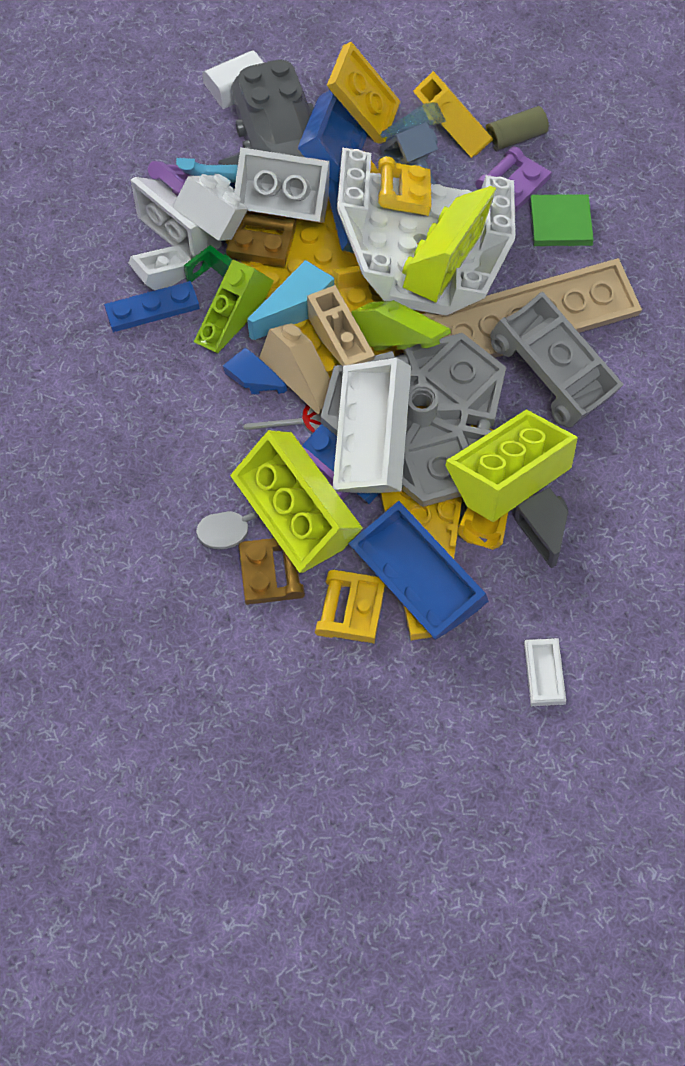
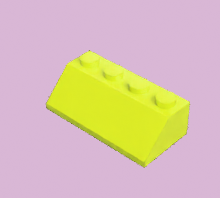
(447, 244)
(511, 464)
(295, 500)

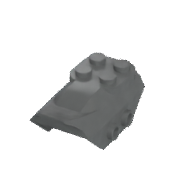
(271, 107)

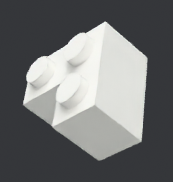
(211, 205)

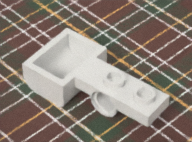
(221, 77)

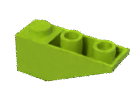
(235, 301)
(394, 324)

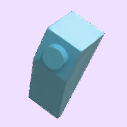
(289, 300)

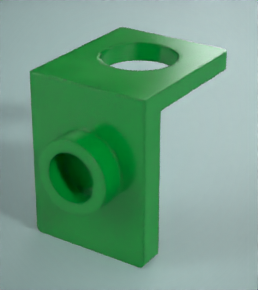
(211, 259)

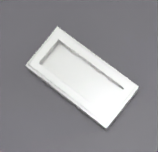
(544, 672)

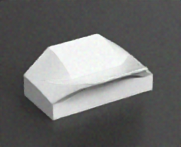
(160, 267)

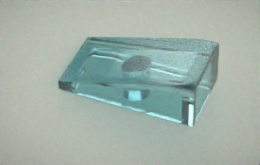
(425, 113)

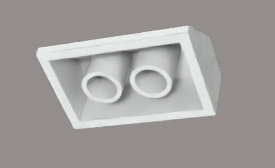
(283, 184)
(155, 209)

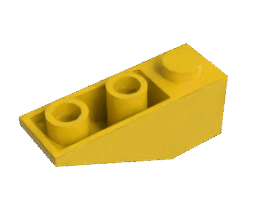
(459, 120)

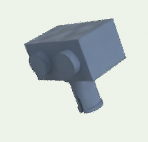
(412, 146)

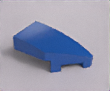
(253, 373)

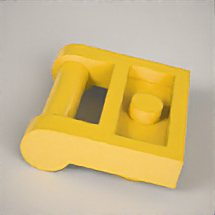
(413, 187)
(362, 607)

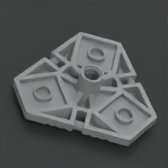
(458, 388)

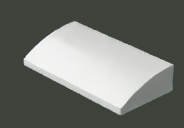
(372, 427)

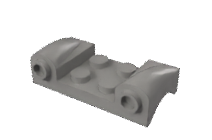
(558, 357)

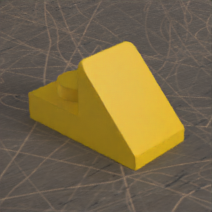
(352, 287)

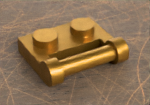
(262, 246)
(260, 575)

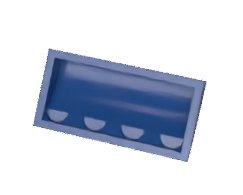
(329, 131)
(419, 571)

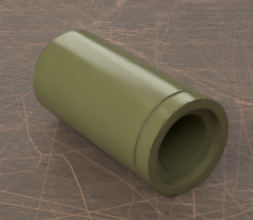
(518, 127)

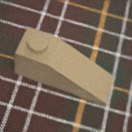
(337, 327)
(297, 364)

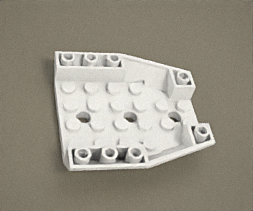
(387, 237)

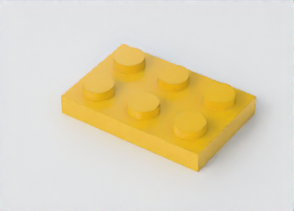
(363, 92)

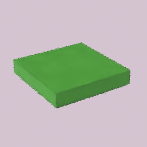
(561, 220)

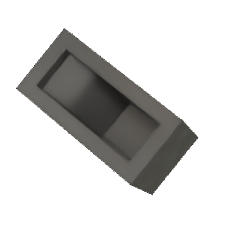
(544, 523)

